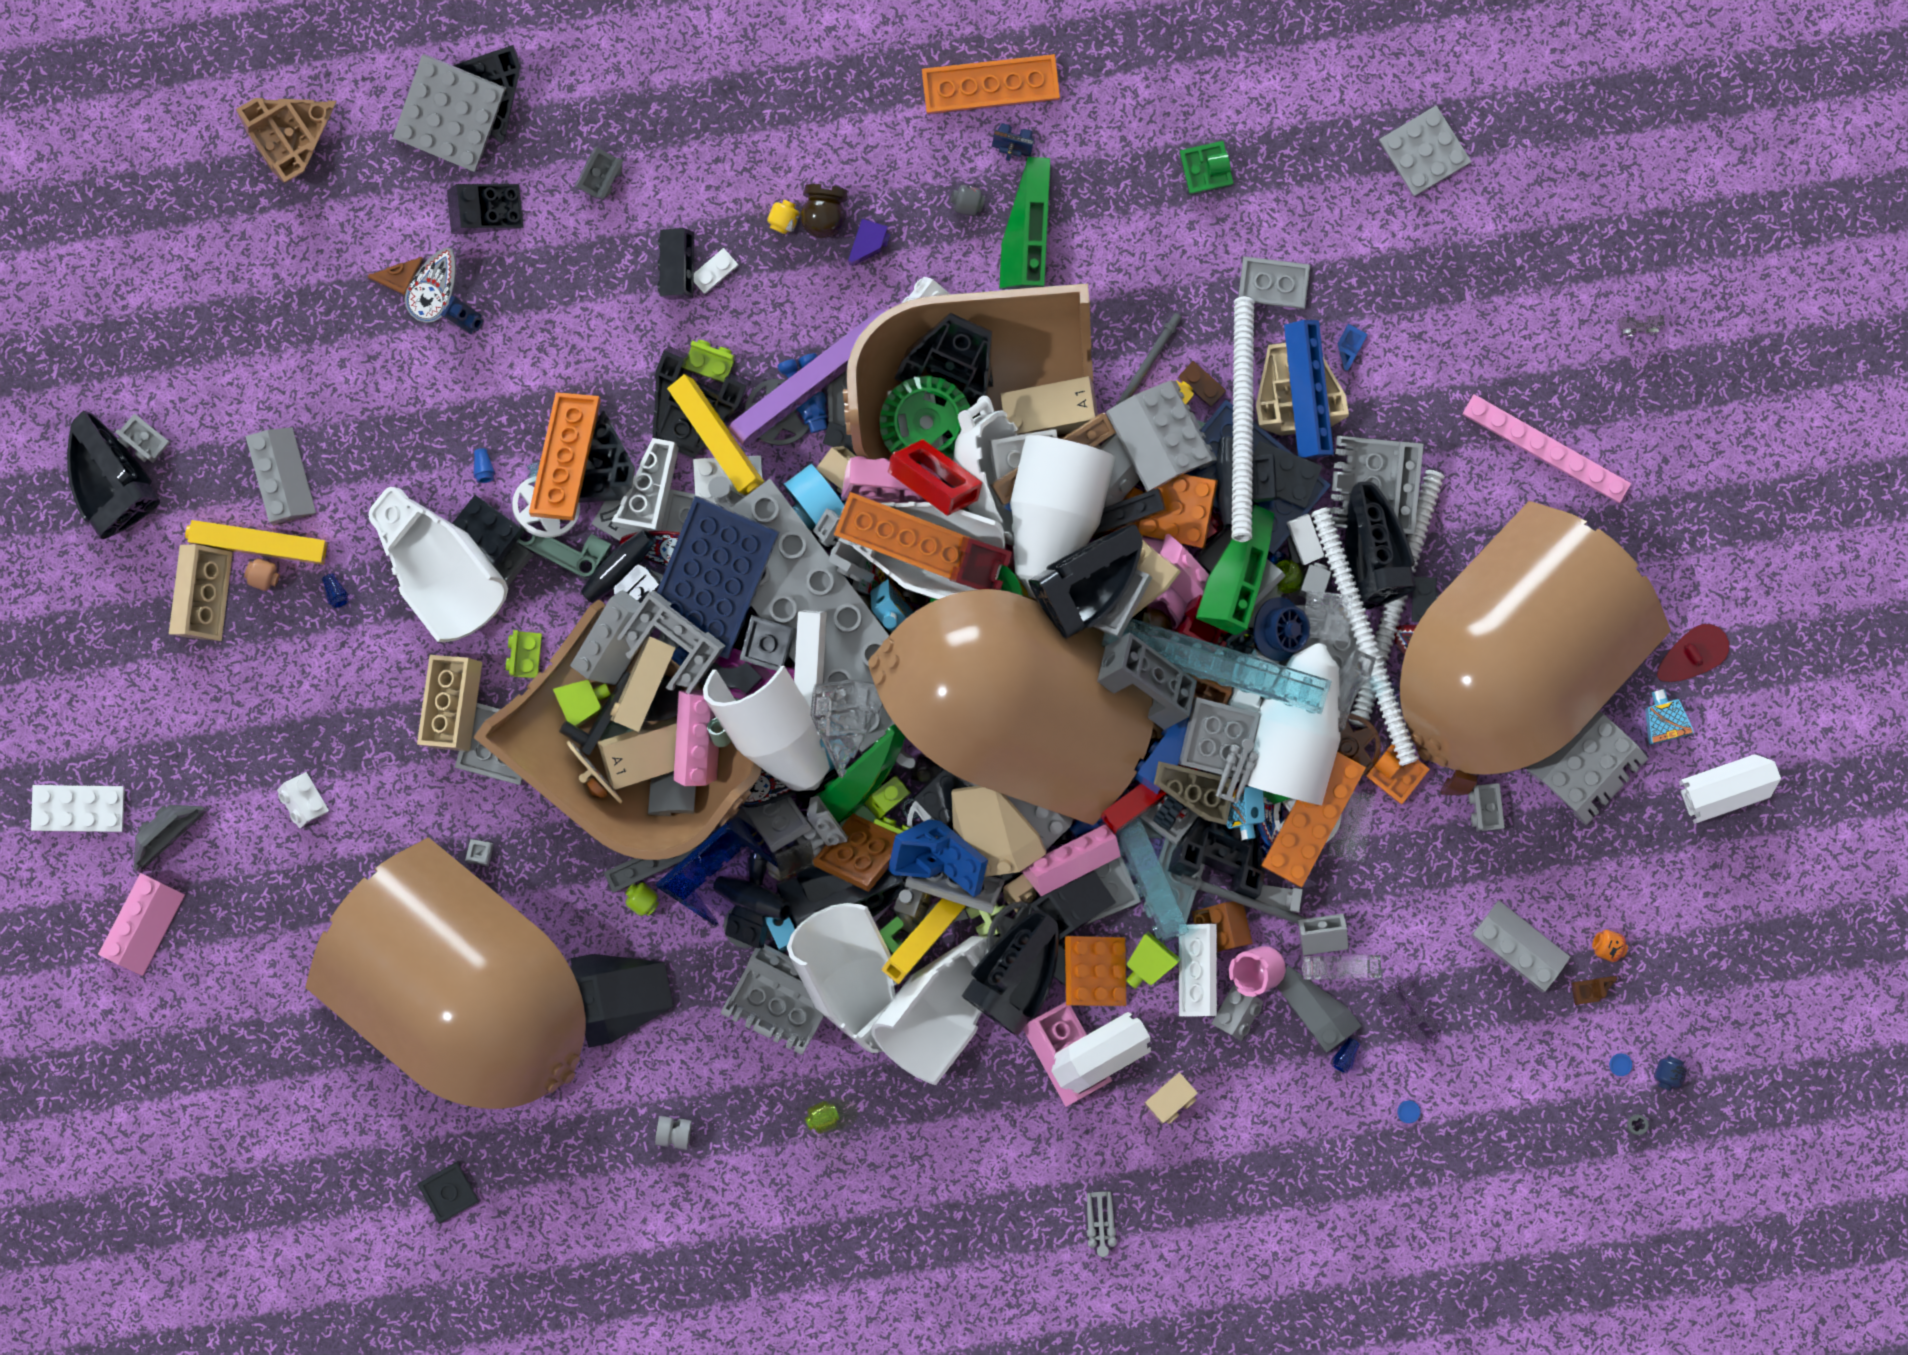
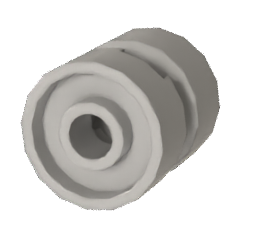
(673, 1132)

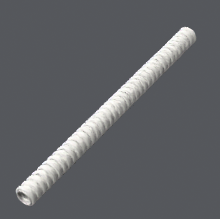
(1242, 419)
(1393, 609)
(1364, 636)

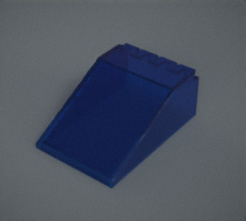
(707, 860)

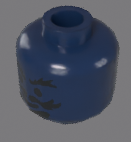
(1670, 1073)

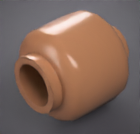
(261, 574)

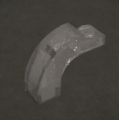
(1352, 676)
(1341, 967)

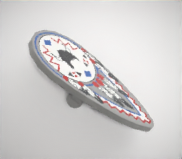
(432, 287)

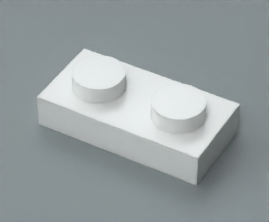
(714, 271)

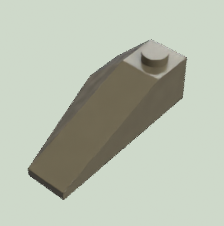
(1194, 790)

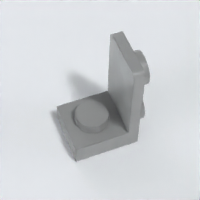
(826, 527)
(1281, 897)

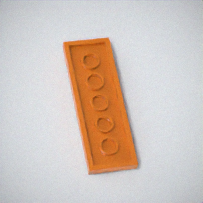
(990, 84)
(564, 456)
(899, 535)
(1311, 824)

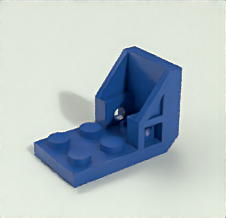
(945, 850)

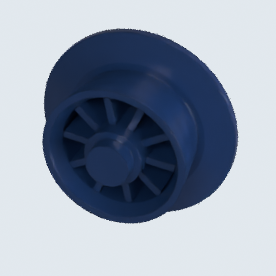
(1280, 629)

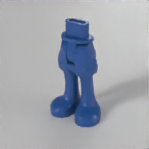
(814, 409)

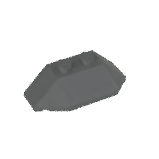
(162, 831)

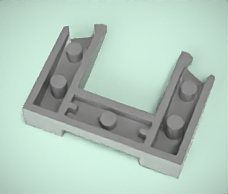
(702, 646)

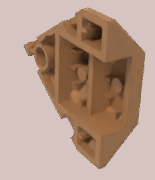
(285, 131)

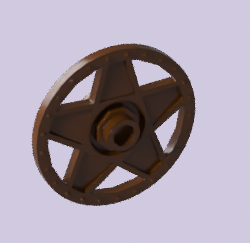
(1353, 743)

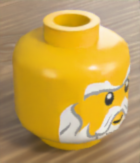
(783, 217)

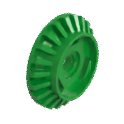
(909, 400)

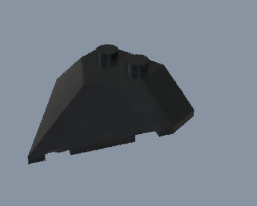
(502, 69)
(608, 467)

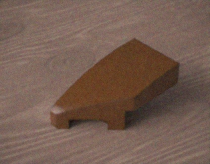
(1459, 784)
(1591, 990)

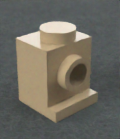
(1019, 890)

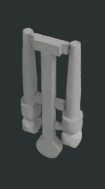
(1247, 745)
(1102, 1250)

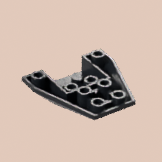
(619, 994)

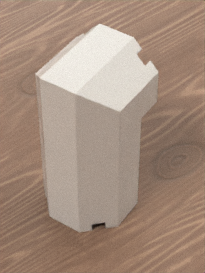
(1729, 787)
(1101, 1053)

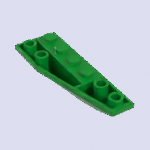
(1026, 232)
(1237, 578)
(863, 777)

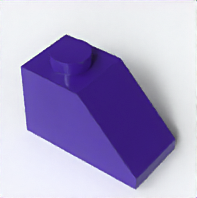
(868, 241)

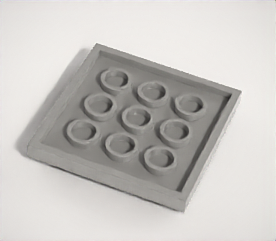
(449, 112)

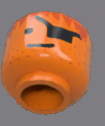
(1609, 945)

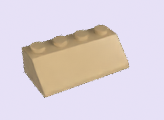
(200, 592)

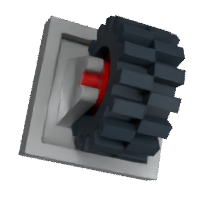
(1170, 819)

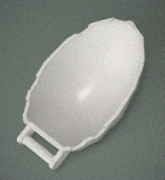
(974, 456)

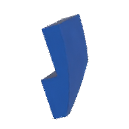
(1350, 344)

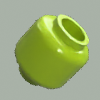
(641, 899)

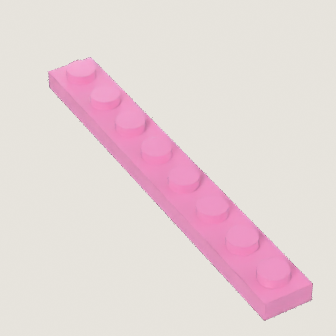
(1546, 448)

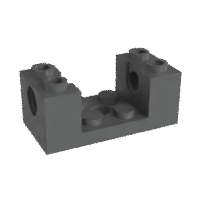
(1134, 662)

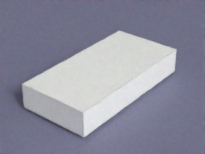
(1305, 539)

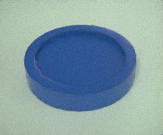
(1620, 1064)
(1408, 1112)

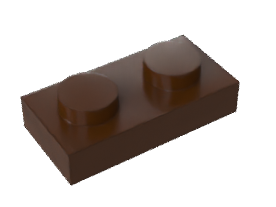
(1202, 383)

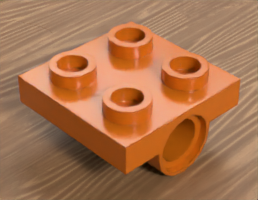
(1396, 779)

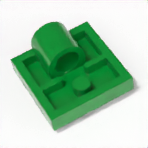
(1206, 167)

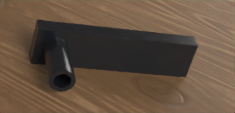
(1130, 511)
(590, 739)

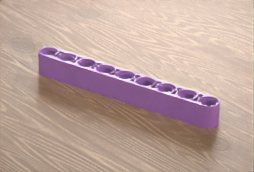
(797, 388)

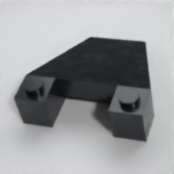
(956, 350)
(669, 419)
(1224, 851)

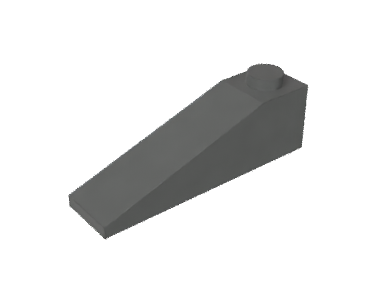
(1319, 1012)

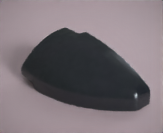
(106, 478)
(1377, 548)
(818, 889)

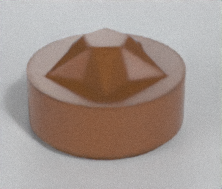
(597, 788)

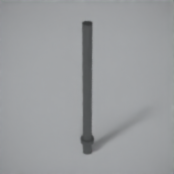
(1170, 328)
(1197, 883)

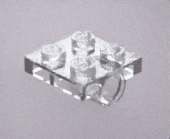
(1328, 615)

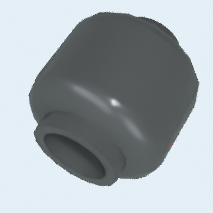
(967, 200)

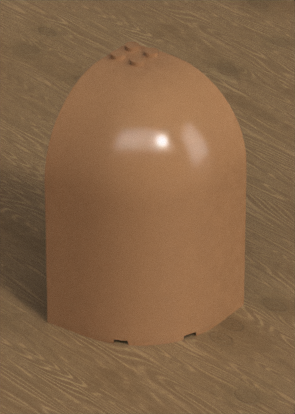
(1036, 341)
(1527, 644)
(1012, 702)
(530, 743)
(451, 983)

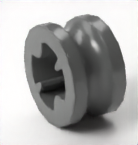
(1635, 1118)

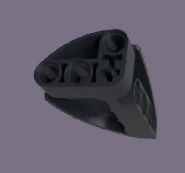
(1089, 581)
(1016, 973)

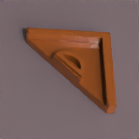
(398, 276)

